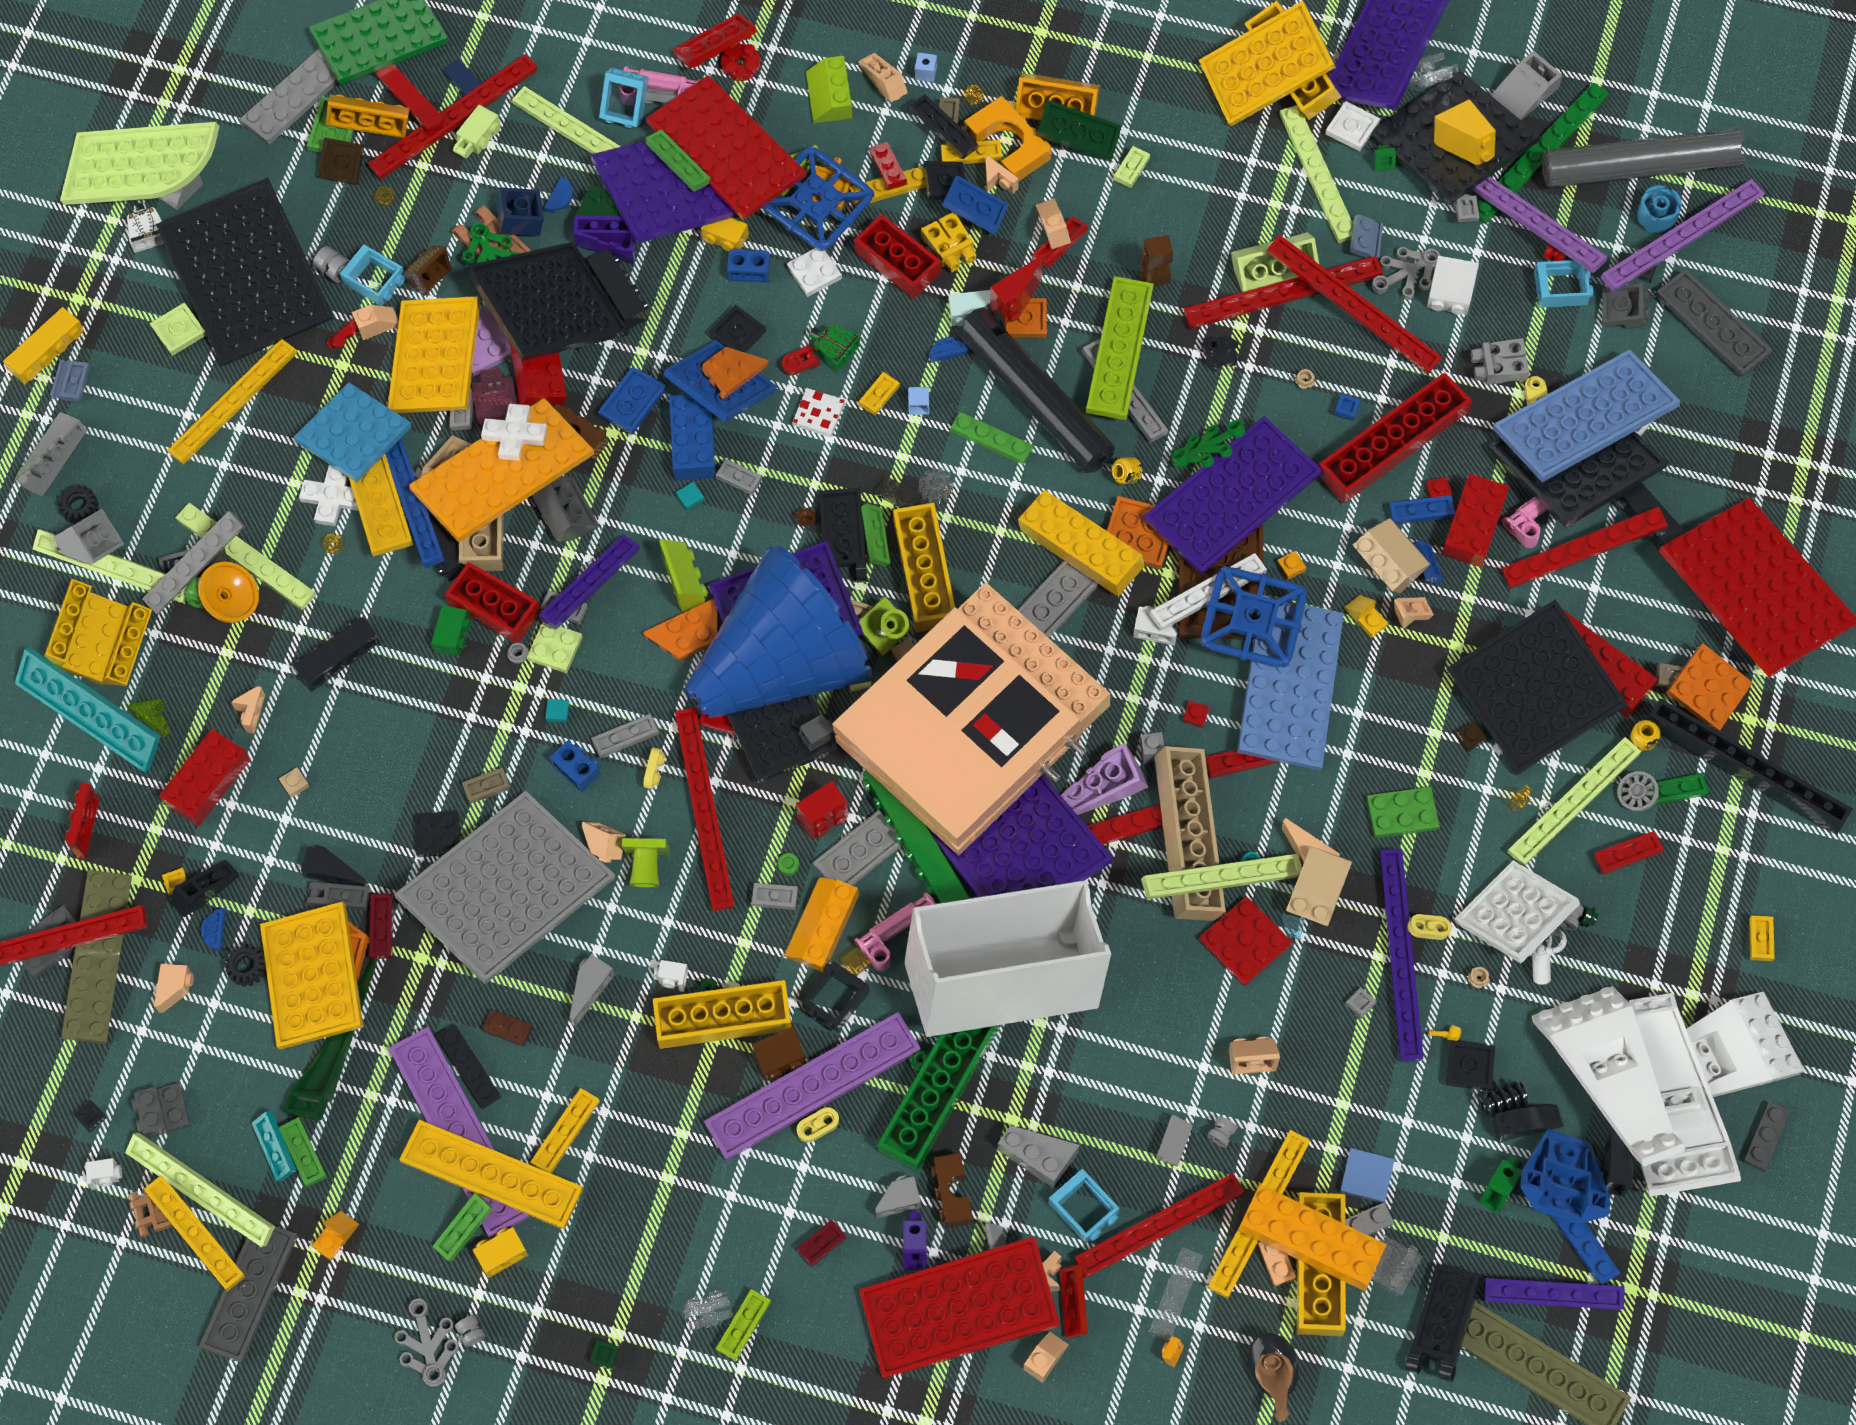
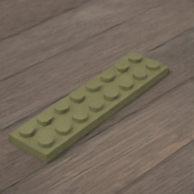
(95, 963)
(1542, 1369)

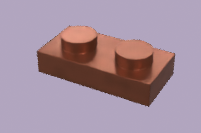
(507, 1028)

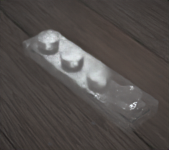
(1175, 1294)

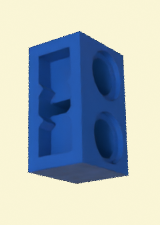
(748, 270)
(571, 768)

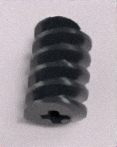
(1502, 1098)

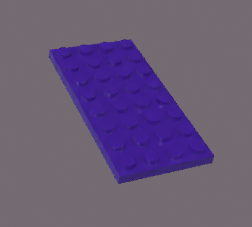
(1385, 50)
(1233, 495)

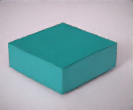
(690, 496)
(557, 710)

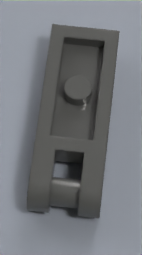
(353, 896)

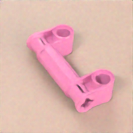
(656, 81)
(1523, 523)
(873, 942)

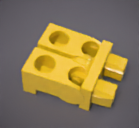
(949, 241)

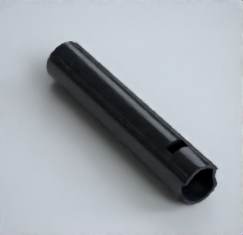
(1036, 390)

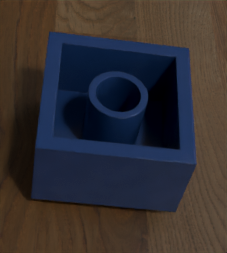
(519, 211)

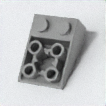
(1528, 85)

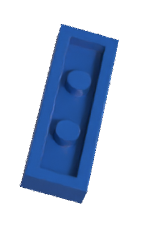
(1422, 509)

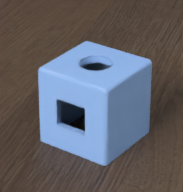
(925, 67)
(918, 400)

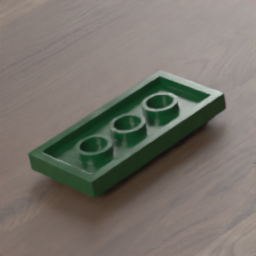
(1079, 130)

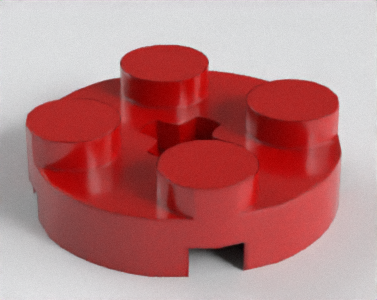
(740, 52)

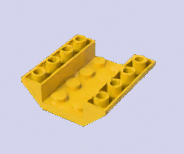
(97, 636)

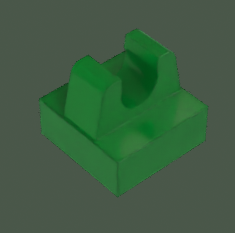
(1384, 158)

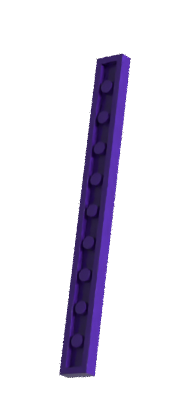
(1401, 955)

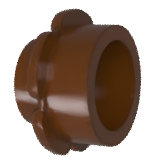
(805, 516)

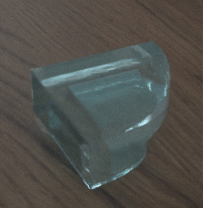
(1293, 926)

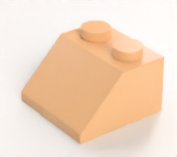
(1253, 1056)

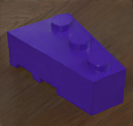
(604, 233)

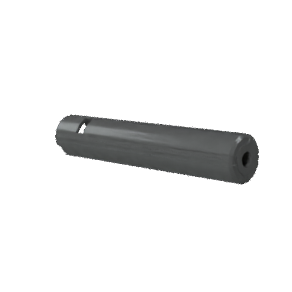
(1643, 158)

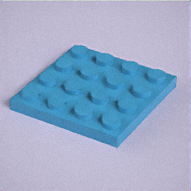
(352, 432)

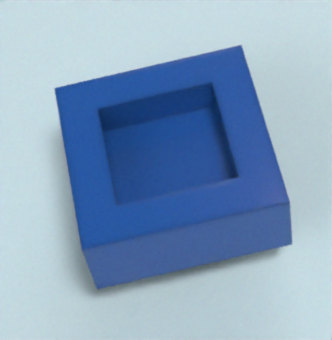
(1347, 407)

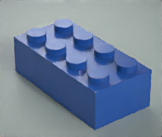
(691, 439)

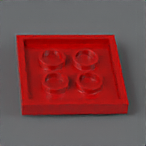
(1245, 941)

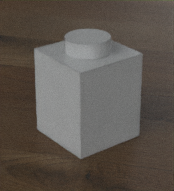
(1150, 745)

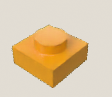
(1291, 565)
(1171, 1351)

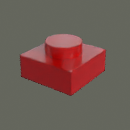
(1438, 487)
(1196, 714)

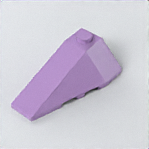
(1108, 781)

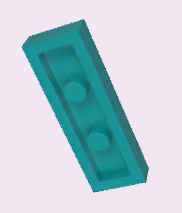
(274, 1146)

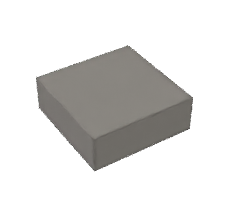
(1361, 1002)

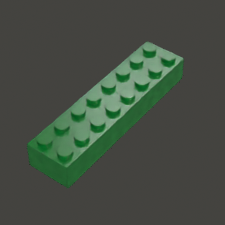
(934, 1095)

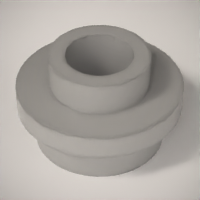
(517, 647)

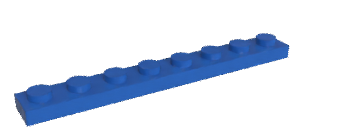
(414, 509)

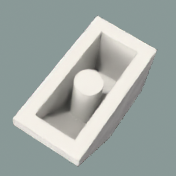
(1148, 630)

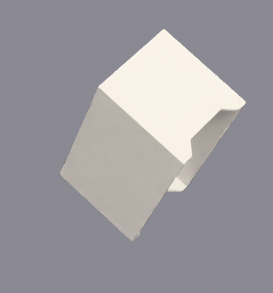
(1006, 958)

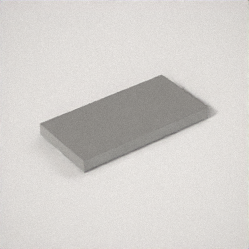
(1057, 598)
(859, 851)

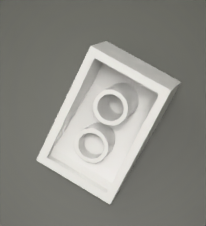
(1452, 285)

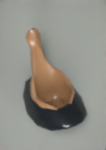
(1282, 1373)

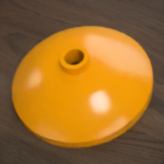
(238, 590)

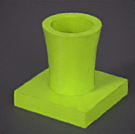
(875, 624)
(645, 860)

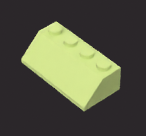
(1258, 269)

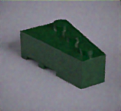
(598, 203)

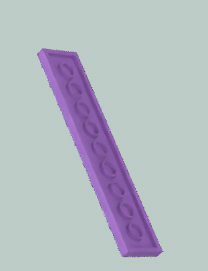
(812, 1086)
(446, 1107)

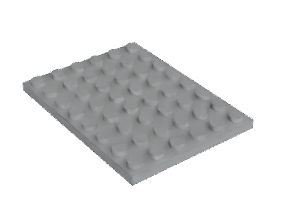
(505, 887)

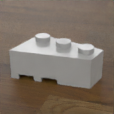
(1038, 1153)

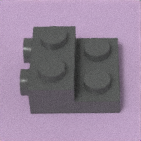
(1626, 306)
(160, 1110)

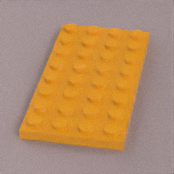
(480, 487)

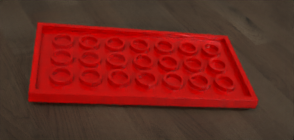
(729, 146)
(959, 1307)

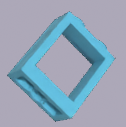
(629, 79)
(360, 262)
(1559, 268)
(1069, 1189)

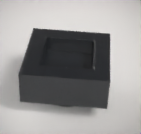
(90, 1116)

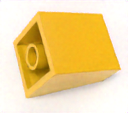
(1465, 133)

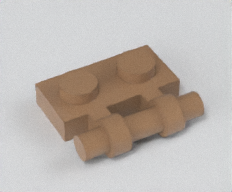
(156, 1217)

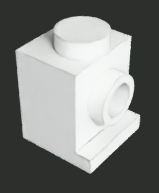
(671, 974)
(102, 1173)

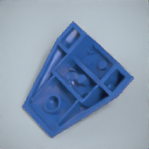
(1565, 1179)

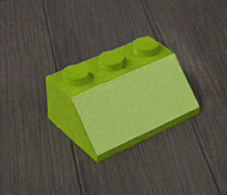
(829, 90)
(683, 574)

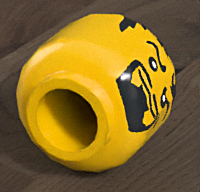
(1127, 470)
(1645, 735)

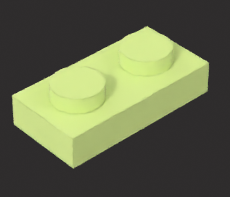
(1132, 167)

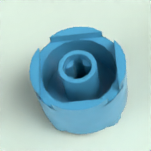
(1659, 209)

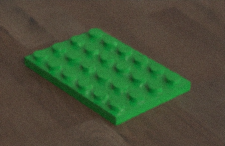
(377, 36)

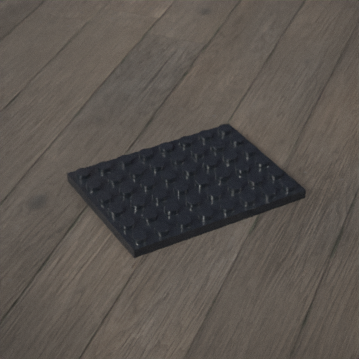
(244, 271)

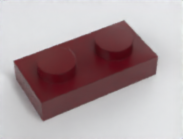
(821, 1243)

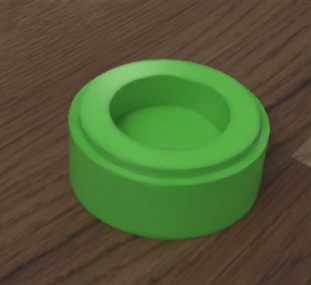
(788, 864)

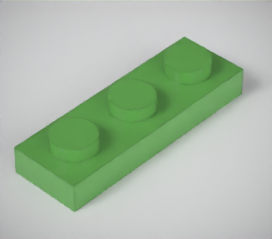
(875, 535)
(302, 1152)
(463, 1227)

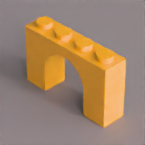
(1002, 117)

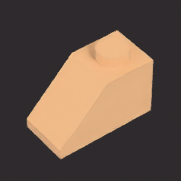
(375, 320)
(603, 841)
(172, 985)
(1045, 1356)

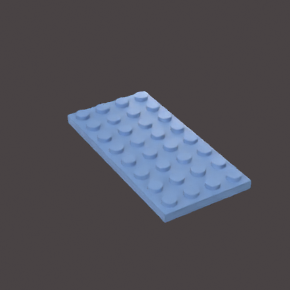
(1586, 415)
(1291, 706)

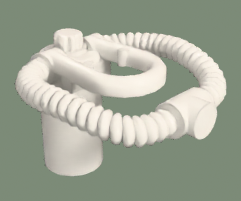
(1541, 957)

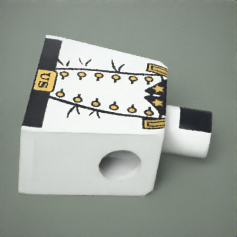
(143, 228)

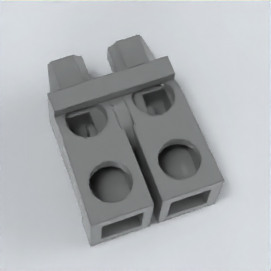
(1501, 362)

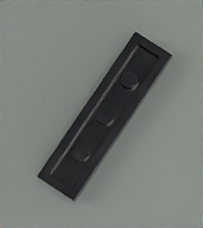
(944, 126)
(468, 1066)

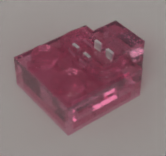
(493, 395)

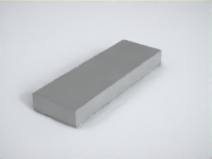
(625, 736)

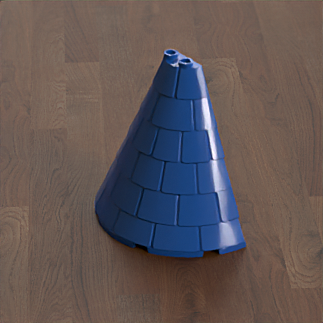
(777, 643)

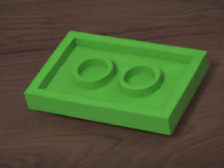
(322, 130)
(1402, 812)

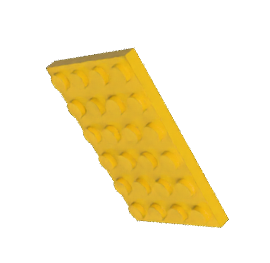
(1267, 63)
(434, 355)
(311, 975)

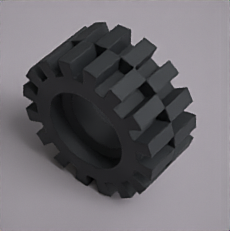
(75, 494)
(245, 977)

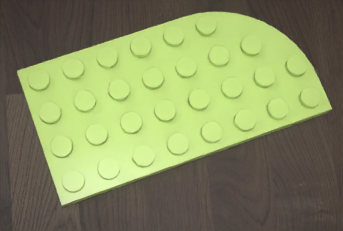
(137, 162)

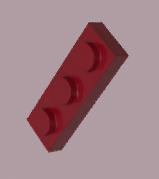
(381, 926)

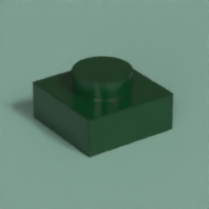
(604, 1355)

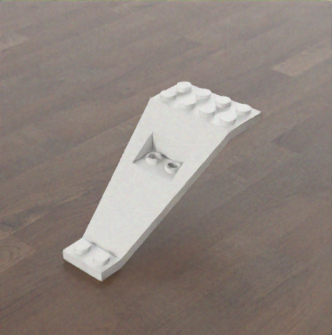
(1743, 1046)
(1609, 1058)
(1688, 1102)

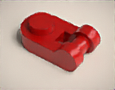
(338, 339)
(793, 364)

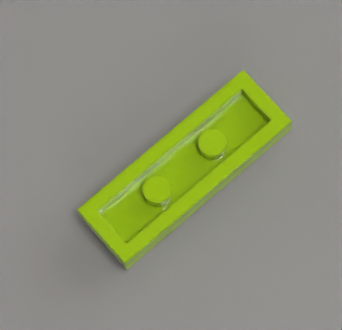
(743, 1325)

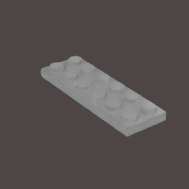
(290, 98)

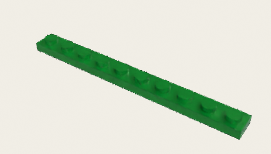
(1551, 139)

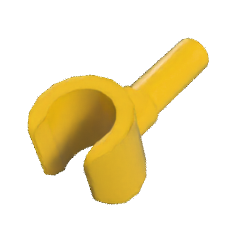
(1453, 1034)

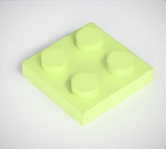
(178, 329)
(554, 647)

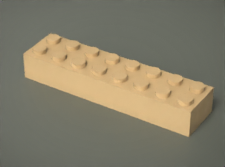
(1188, 826)

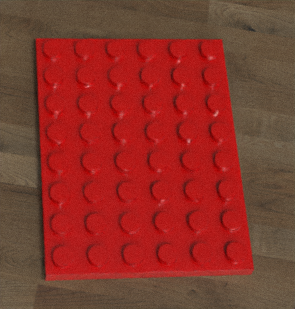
(1759, 586)

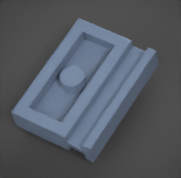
(1366, 237)
(70, 380)

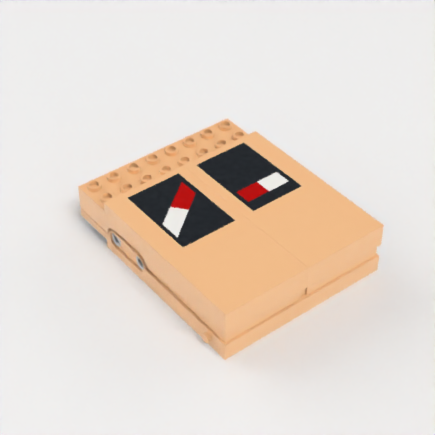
(971, 717)

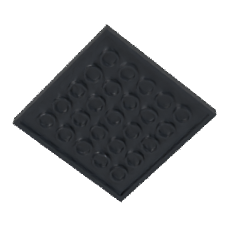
(1443, 172)
(547, 301)
(1589, 482)
(1536, 687)

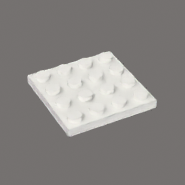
(1517, 911)

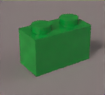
(451, 630)

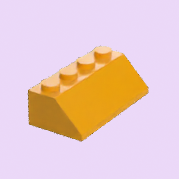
(1036, 90)
(367, 116)
(822, 923)

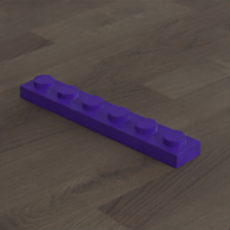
(589, 582)
(1554, 1293)

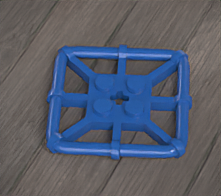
(830, 196)
(1243, 624)

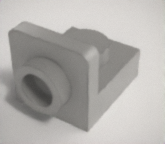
(1466, 208)

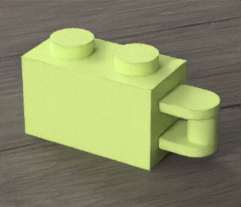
(476, 131)

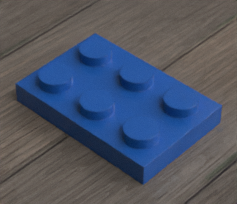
(975, 204)
(632, 400)

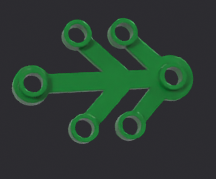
(488, 252)
(1187, 455)

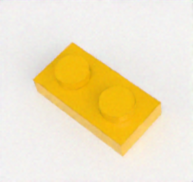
(879, 393)
(1761, 938)

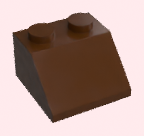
(428, 269)
(778, 1054)

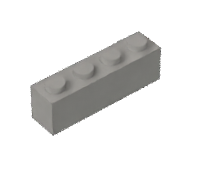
(51, 454)

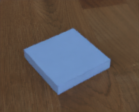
(1367, 1175)

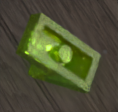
(149, 713)

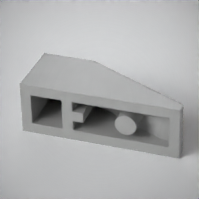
(590, 983)

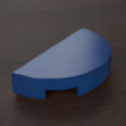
(560, 197)
(947, 348)
(213, 929)

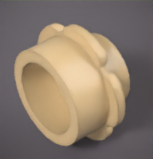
(1305, 374)
(1483, 973)

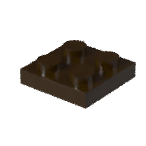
(341, 160)

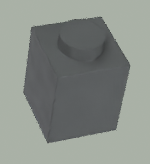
(816, 732)

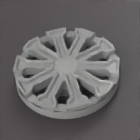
(1638, 791)

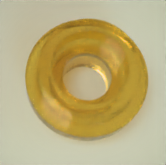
(973, 90)
(384, 191)
(333, 538)

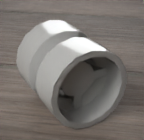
(330, 263)

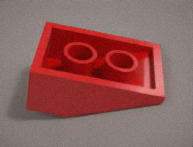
(1013, 293)

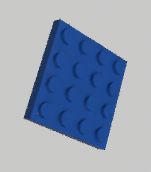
(692, 380)

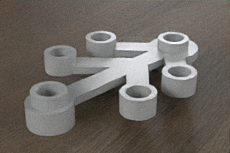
(1407, 269)
(427, 1347)

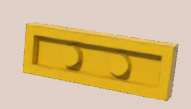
(985, 148)

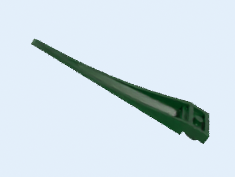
(319, 1081)

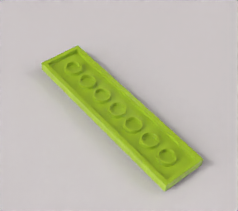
(1119, 348)

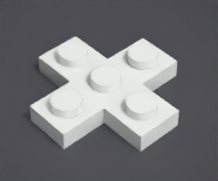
(514, 432)
(329, 496)

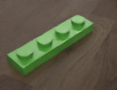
(677, 160)
(991, 438)

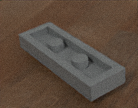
(1766, 1136)

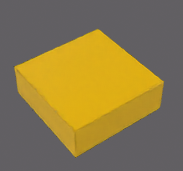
(174, 878)

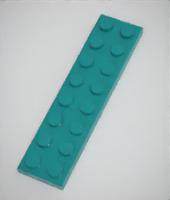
(87, 709)

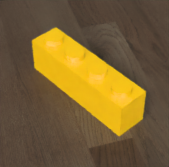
(43, 346)

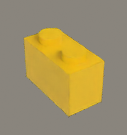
(728, 233)
(500, 1251)

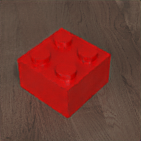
(822, 810)

